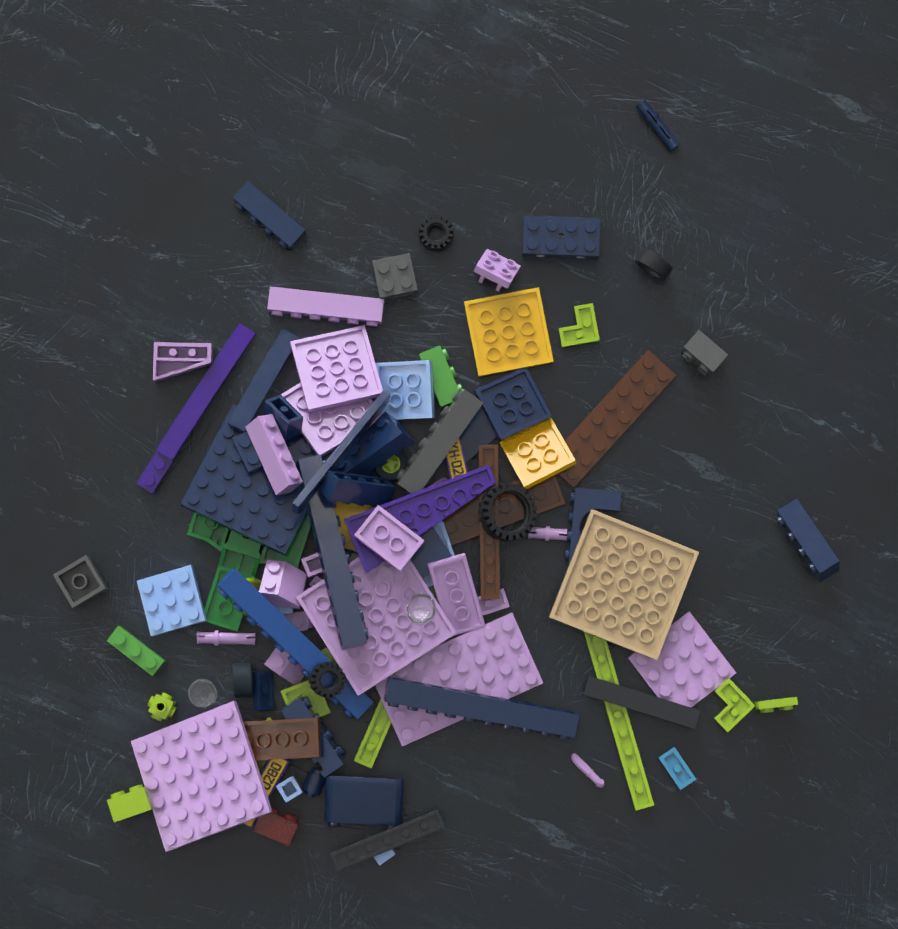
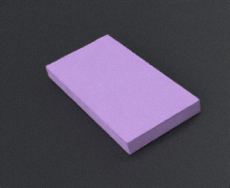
(456, 593)

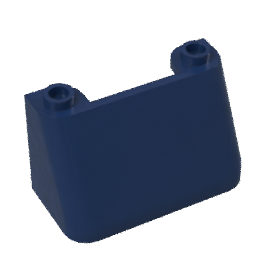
(363, 800)

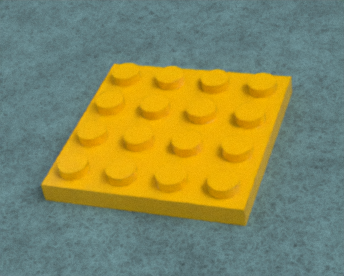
(508, 332)

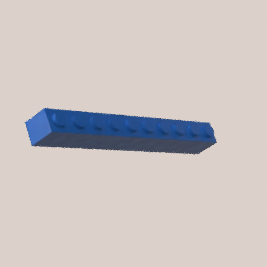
(287, 638)

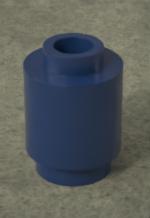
(313, 783)

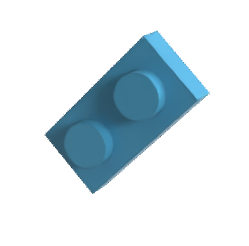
(677, 768)

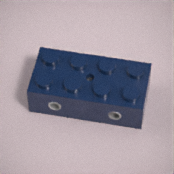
(561, 237)

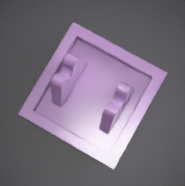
(496, 269)

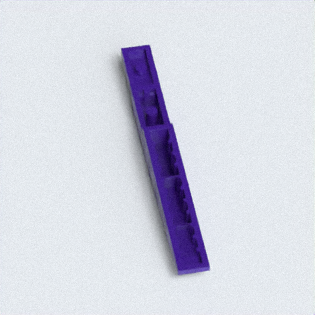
(195, 408)

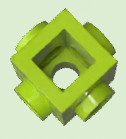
(169, 706)

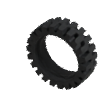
(529, 512)

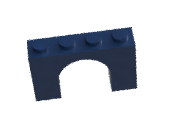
(583, 501)

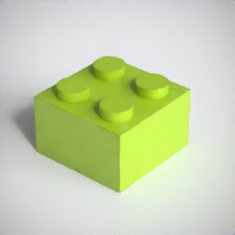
(129, 804)

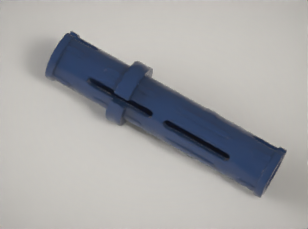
(645, 108)

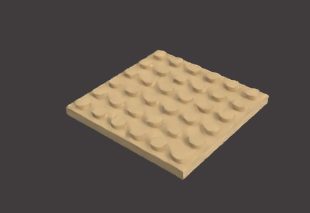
(624, 584)

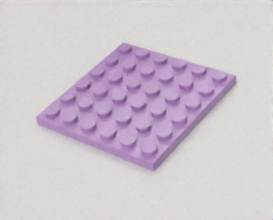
(392, 635)
(201, 776)

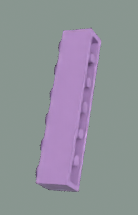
(325, 305)

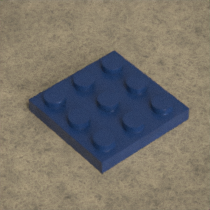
(513, 404)

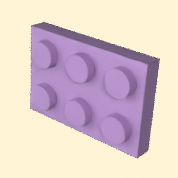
(389, 538)

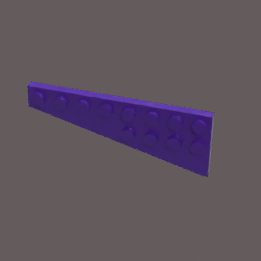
(424, 508)

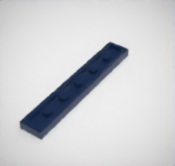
(262, 381)

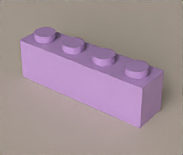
(274, 454)

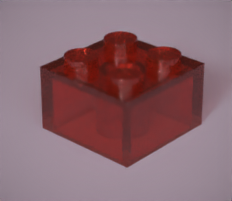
(278, 826)

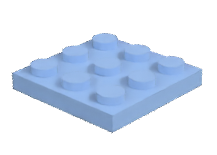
(409, 388)
(171, 600)

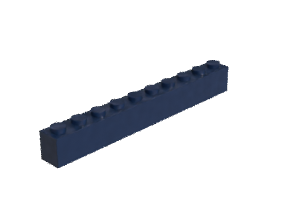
(333, 561)
(481, 707)

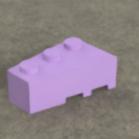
(178, 358)

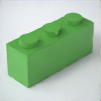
(443, 375)
(136, 651)

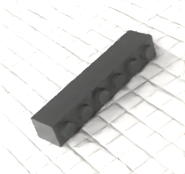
(439, 442)

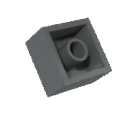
(395, 276)
(703, 353)
(80, 581)

